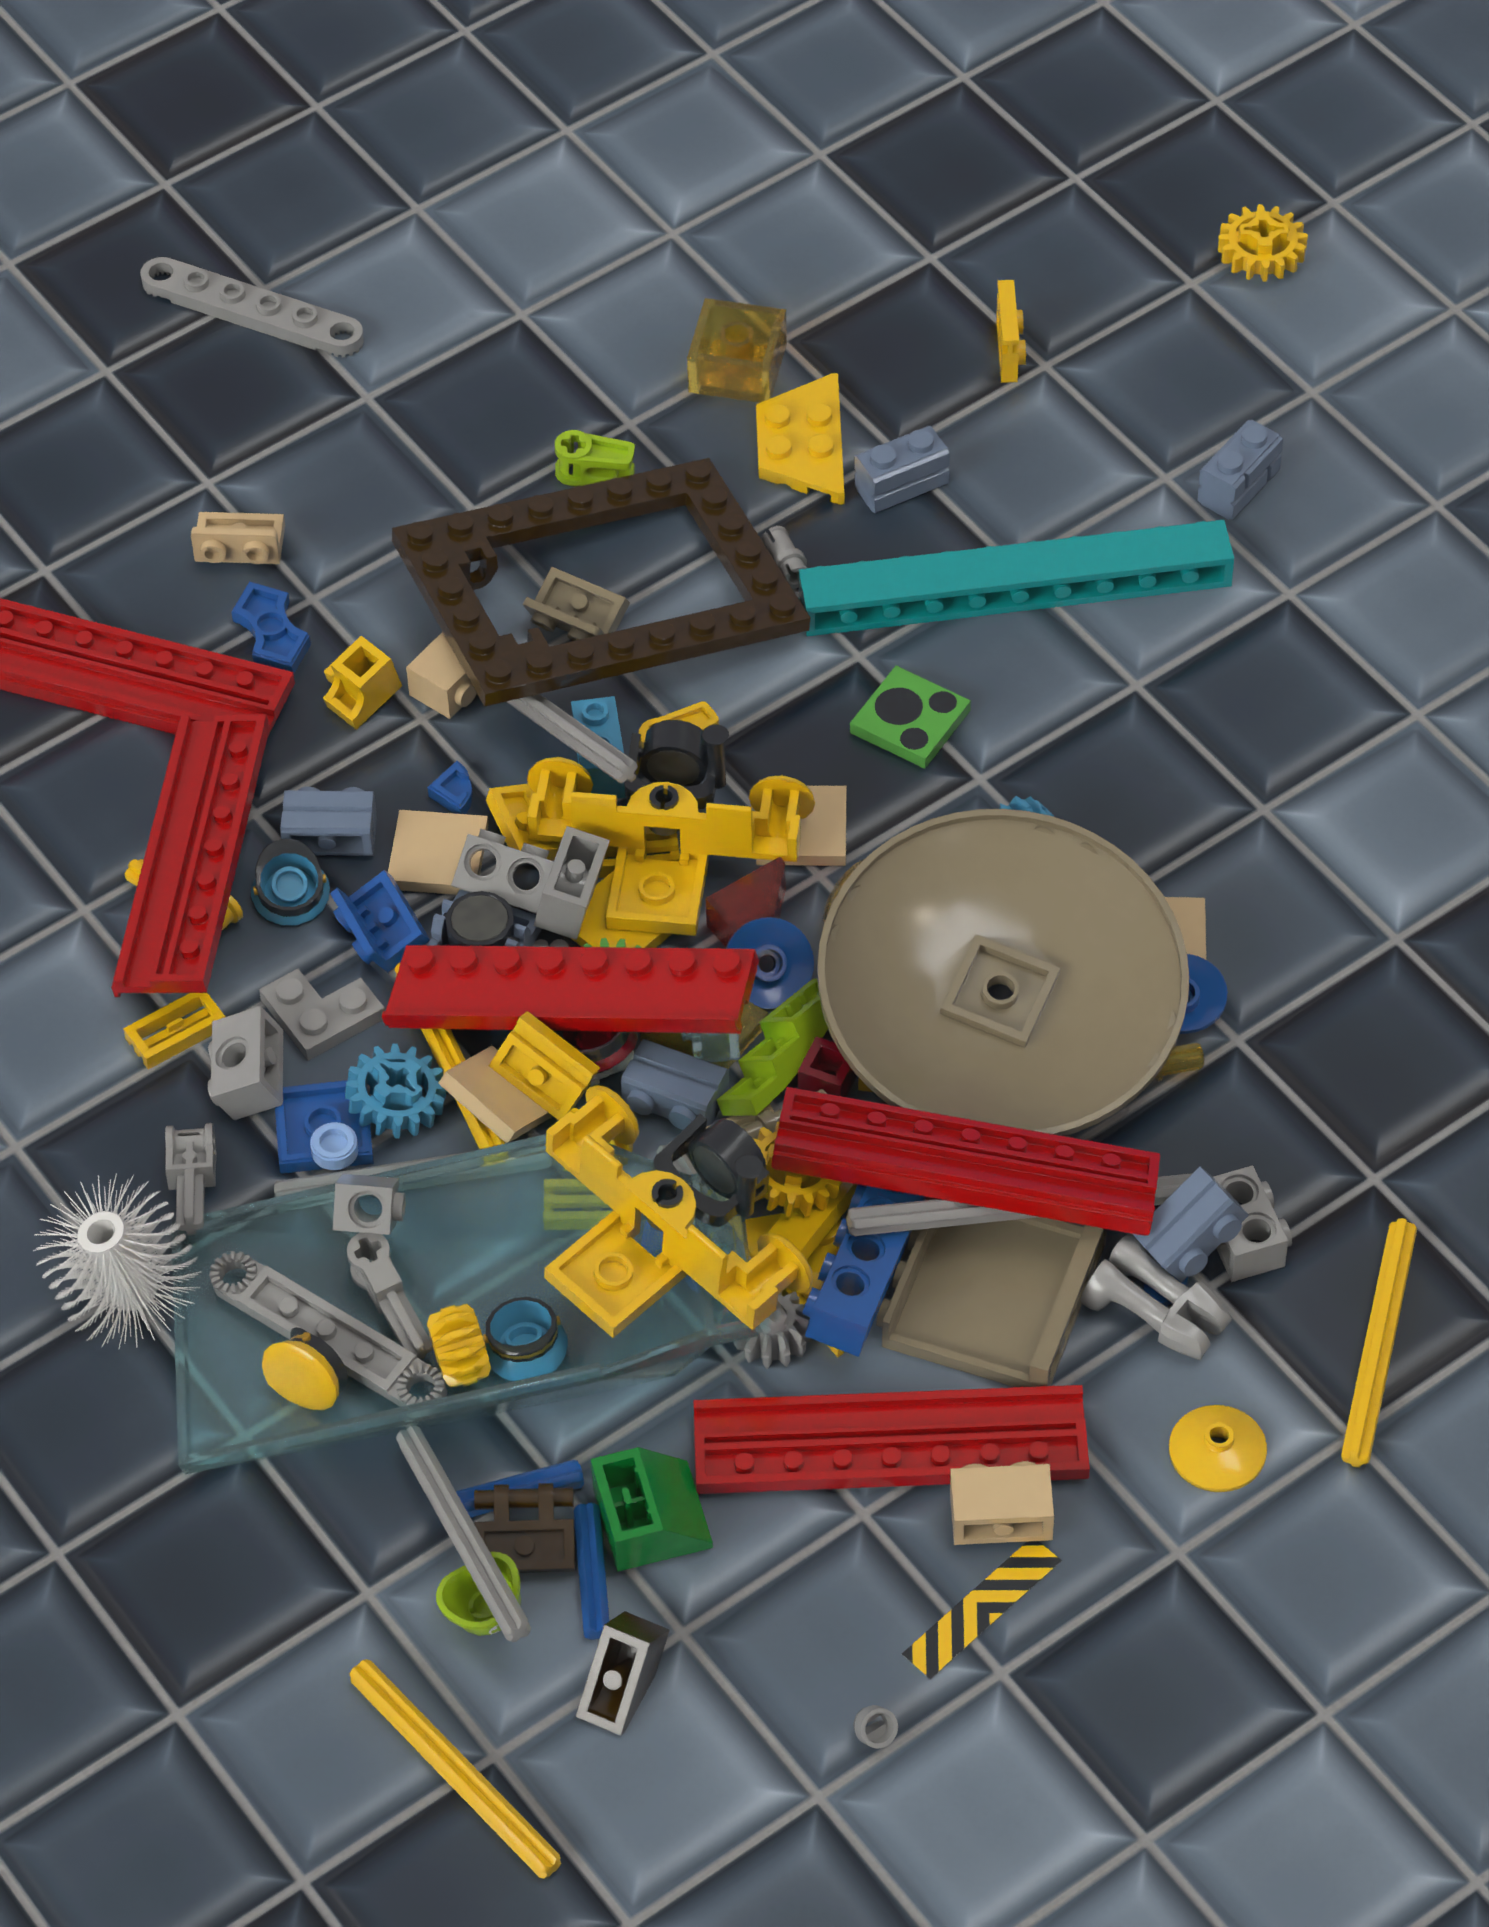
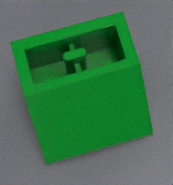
(648, 1507)

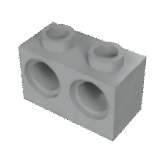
(502, 878)
(1240, 1255)

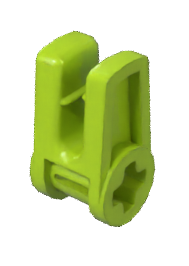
(594, 460)

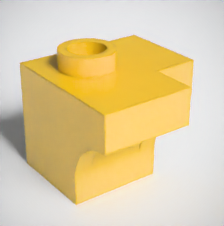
(360, 682)

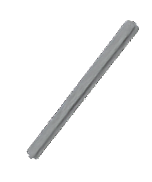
(946, 1213)

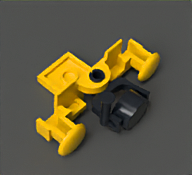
(675, 759)
(617, 1277)

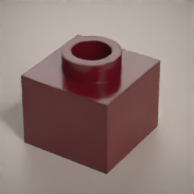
(825, 1069)

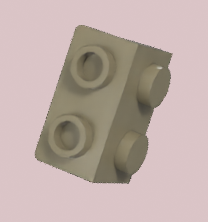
(575, 606)

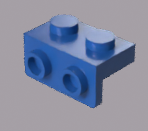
(379, 921)

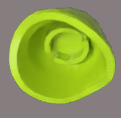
(464, 1604)

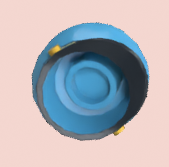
(289, 883)
(524, 1339)

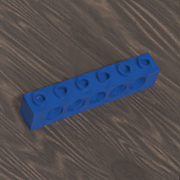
(856, 1277)

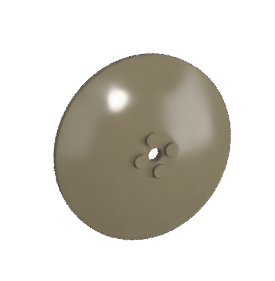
(1014, 905)

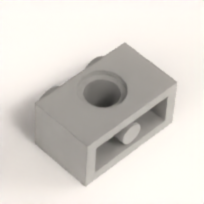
(571, 882)
(246, 1063)

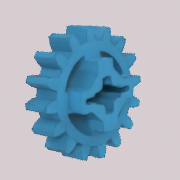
(395, 1091)

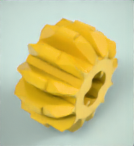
(458, 1345)

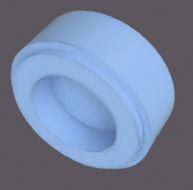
(334, 1146)

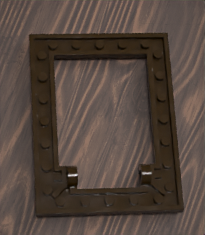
(501, 670)

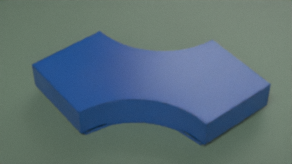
(277, 639)

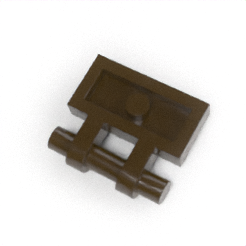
(531, 1544)

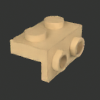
(238, 538)

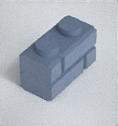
(901, 469)
(1240, 469)
(331, 820)
(673, 1084)
(1193, 1225)

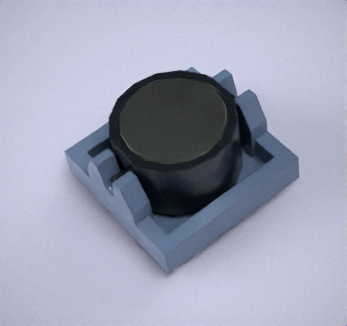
(482, 921)

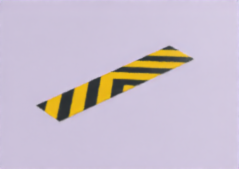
(981, 1607)

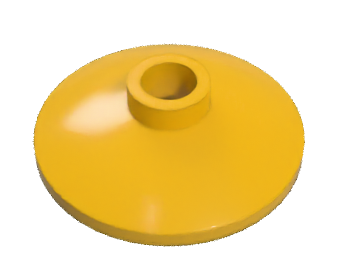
(1213, 1464)

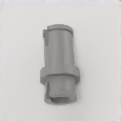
(785, 554)

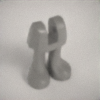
(1174, 1325)

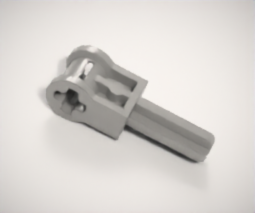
(190, 1169)
(386, 1290)

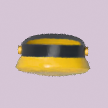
(305, 1370)

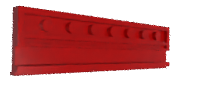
(129, 672)
(192, 856)
(573, 988)
(966, 1161)
(885, 1437)

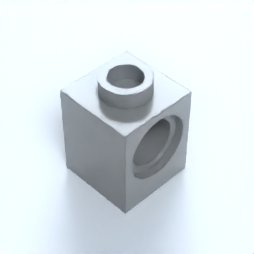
(352, 1218)

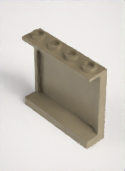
(992, 1296)

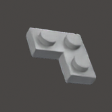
(319, 1022)

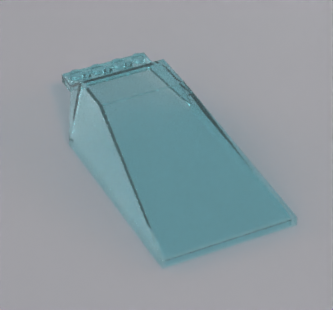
(469, 1235)

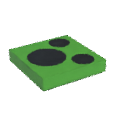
(910, 716)

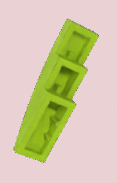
(777, 1058)

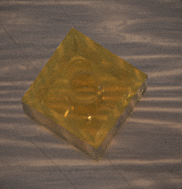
(736, 350)

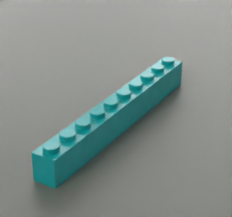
(1016, 577)

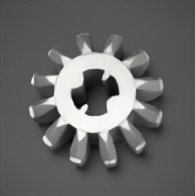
(782, 1344)

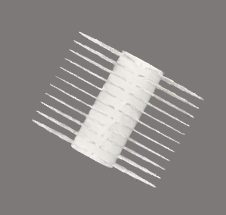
(117, 1261)

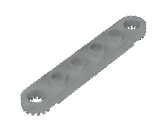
(252, 306)
(364, 1352)

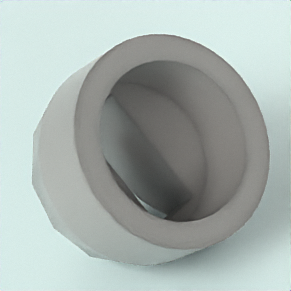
(879, 1733)

